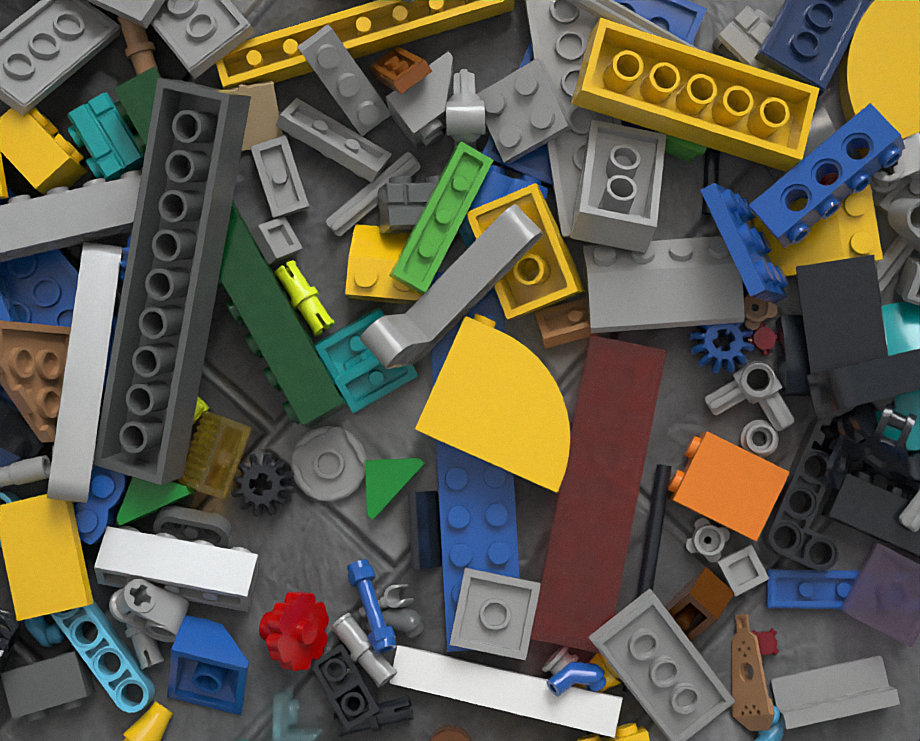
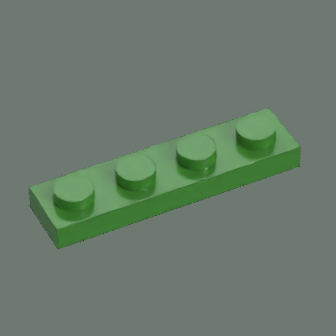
(441, 218)

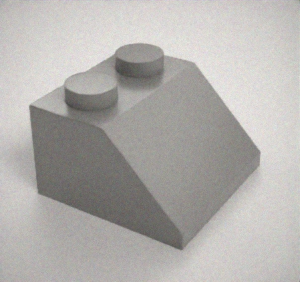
(422, 107)

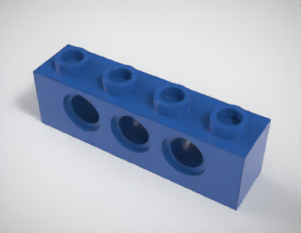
(864, 130)

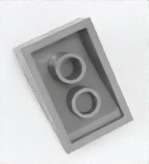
(619, 186)

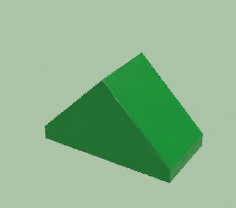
(386, 479)
(147, 498)

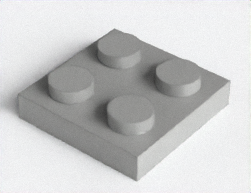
(524, 111)
(495, 613)

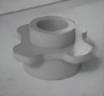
(717, 535)

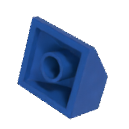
(207, 667)

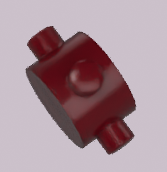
(763, 339)
(767, 642)

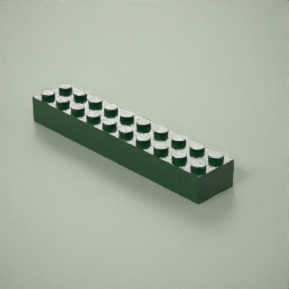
(254, 292)

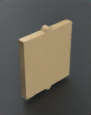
(262, 113)

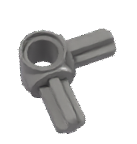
(465, 111)
(767, 397)

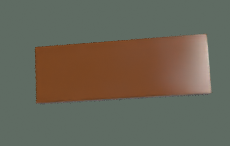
(400, 69)

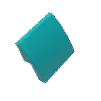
(356, 369)

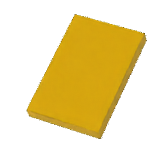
(43, 557)

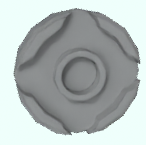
(329, 463)

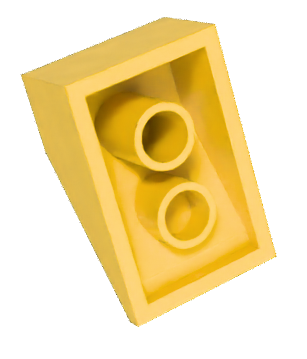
(844, 235)
(545, 271)

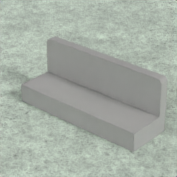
(833, 692)

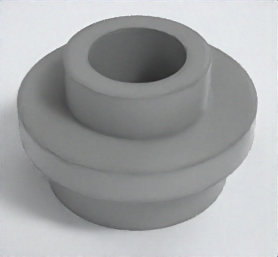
(771, 438)

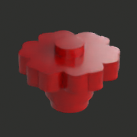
(295, 630)

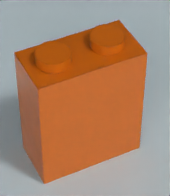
(727, 485)

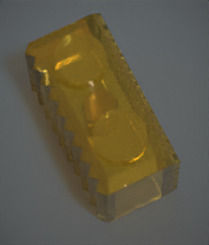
(215, 454)

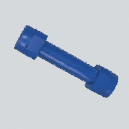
(381, 637)

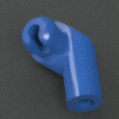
(580, 673)

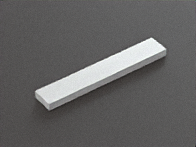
(505, 690)

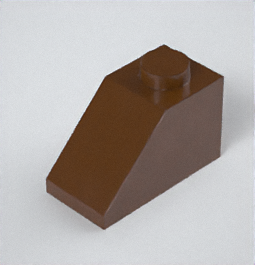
(699, 603)

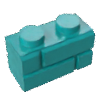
(106, 138)

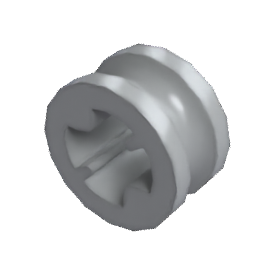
(559, 660)

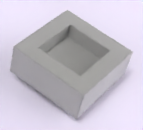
(276, 240)
(742, 570)

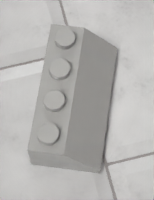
(664, 288)

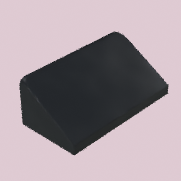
(425, 529)

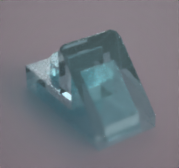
(284, 715)

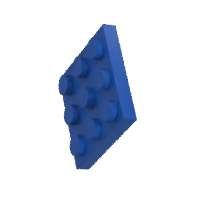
(745, 244)

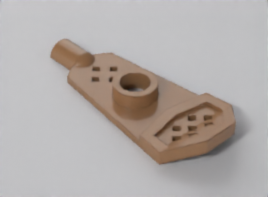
(752, 703)

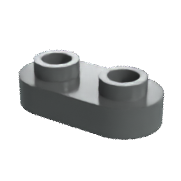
(193, 525)

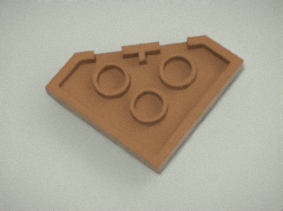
(34, 372)

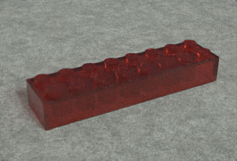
(597, 491)

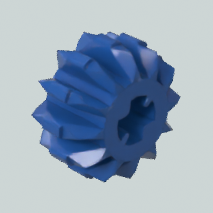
(732, 350)

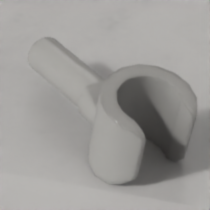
(391, 599)

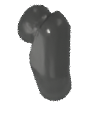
(402, 620)

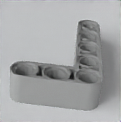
(410, 336)

